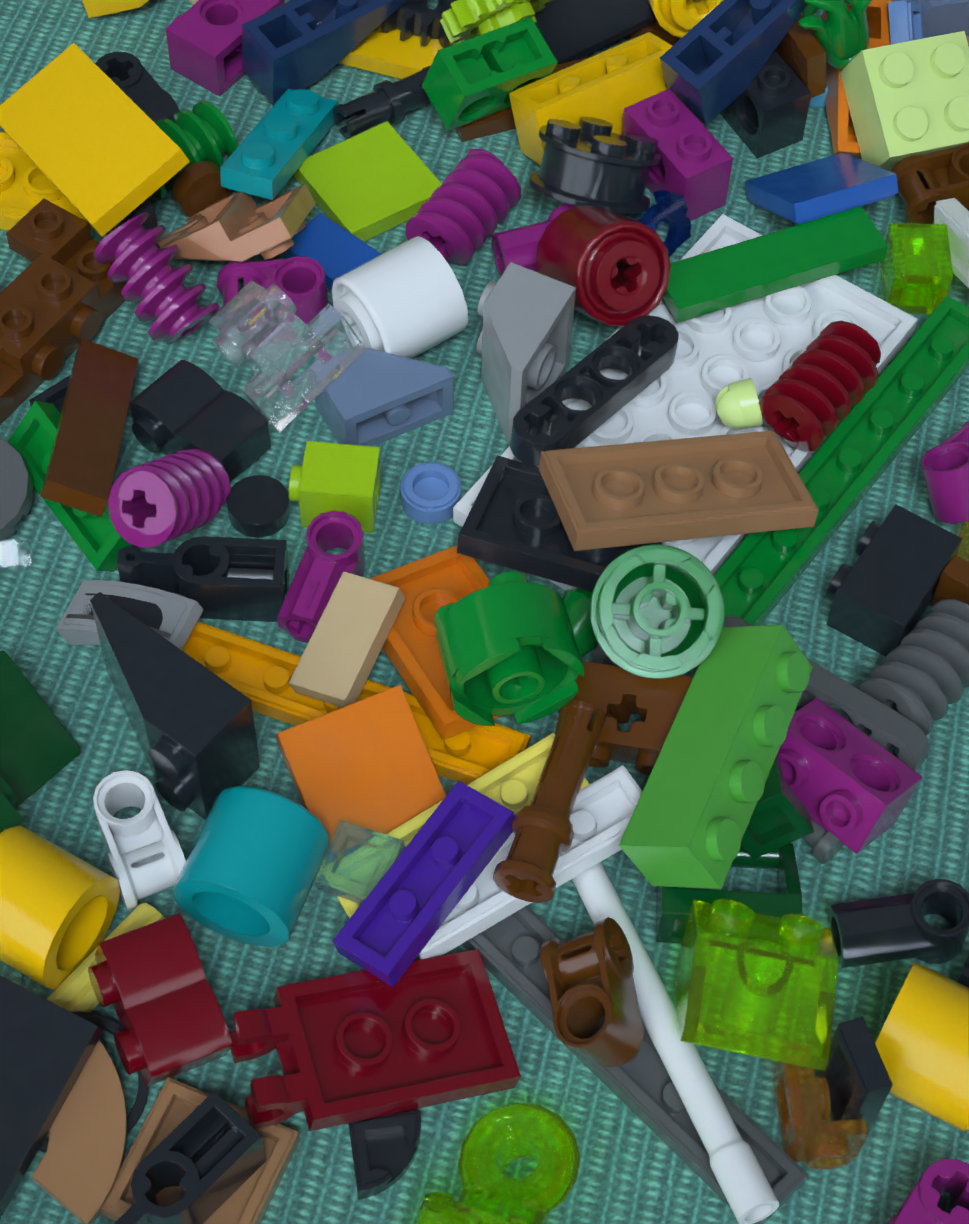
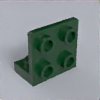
(31, 742)

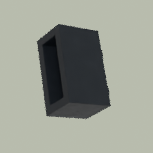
(890, 580)

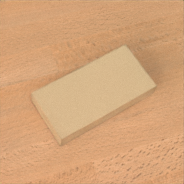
(347, 640)

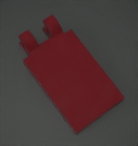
(376, 1049)

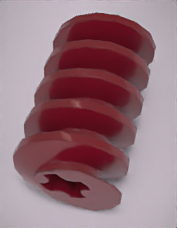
(822, 385)

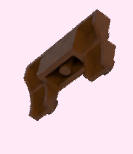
(51, 302)

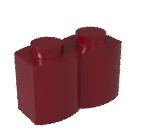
(161, 1000)

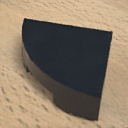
(383, 1150)

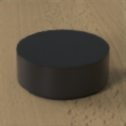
(258, 506)

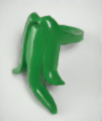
(843, 32)

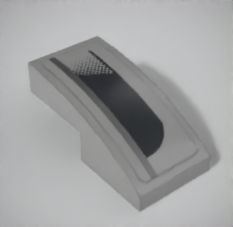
(162, 611)

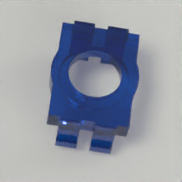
(672, 210)

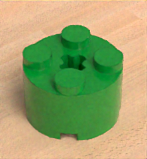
(508, 651)

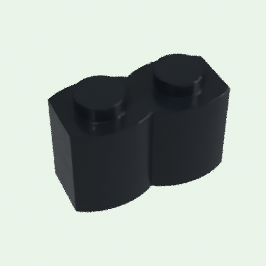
(193, 411)

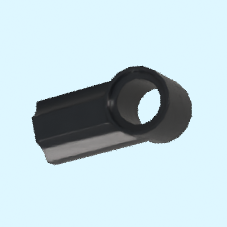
(896, 929)

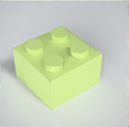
(909, 98)

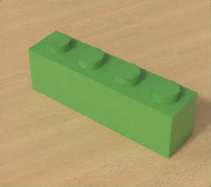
(717, 758)

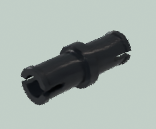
(383, 104)

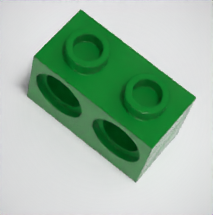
(479, 73)

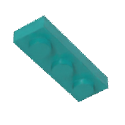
(279, 144)

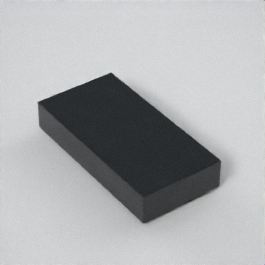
(855, 1074)

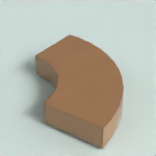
(86, 1141)

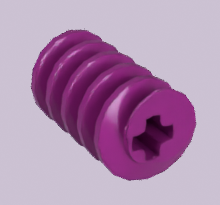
(466, 206)
(153, 280)
(168, 497)

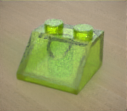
(756, 983)

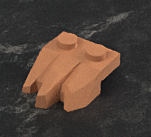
(239, 229)

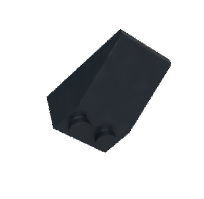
(184, 716)

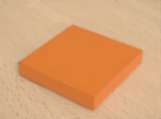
(362, 764)

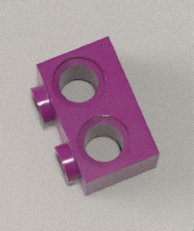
(844, 776)

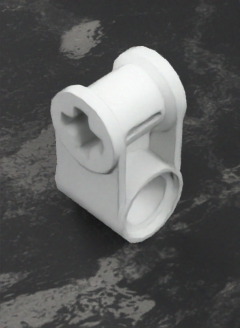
(140, 848)

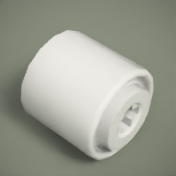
(402, 300)

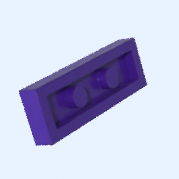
(425, 883)

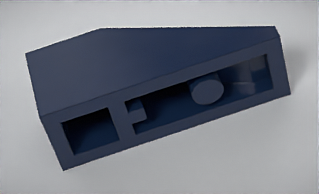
(306, 40)
(726, 52)

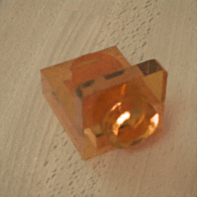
(804, 1122)

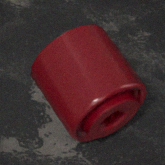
(610, 260)

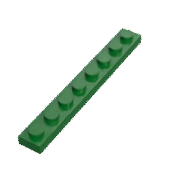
(851, 462)

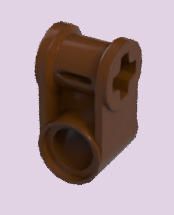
(941, 178)
(592, 980)

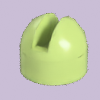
(739, 405)

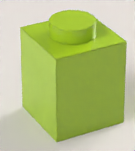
(337, 480)

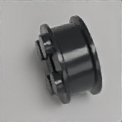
(595, 166)

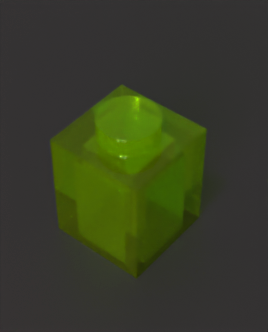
(916, 267)

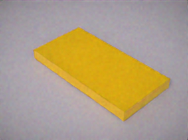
(90, 139)

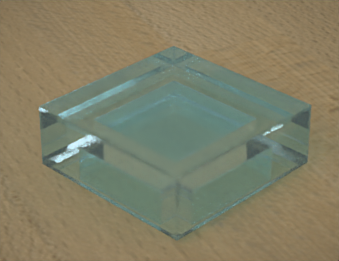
(356, 861)

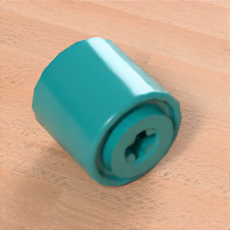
(252, 866)

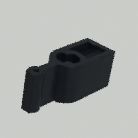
(223, 574)
(203, 1156)

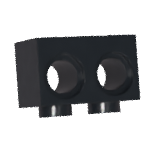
(771, 109)

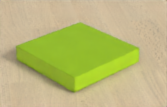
(368, 181)

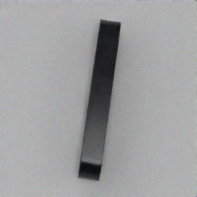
(586, 382)

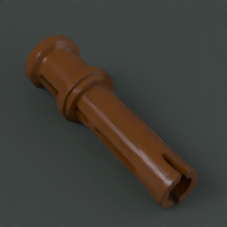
(545, 825)

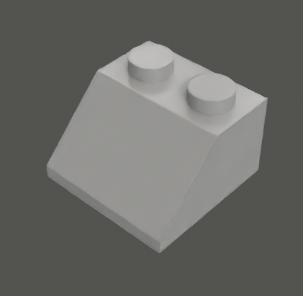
(523, 338)

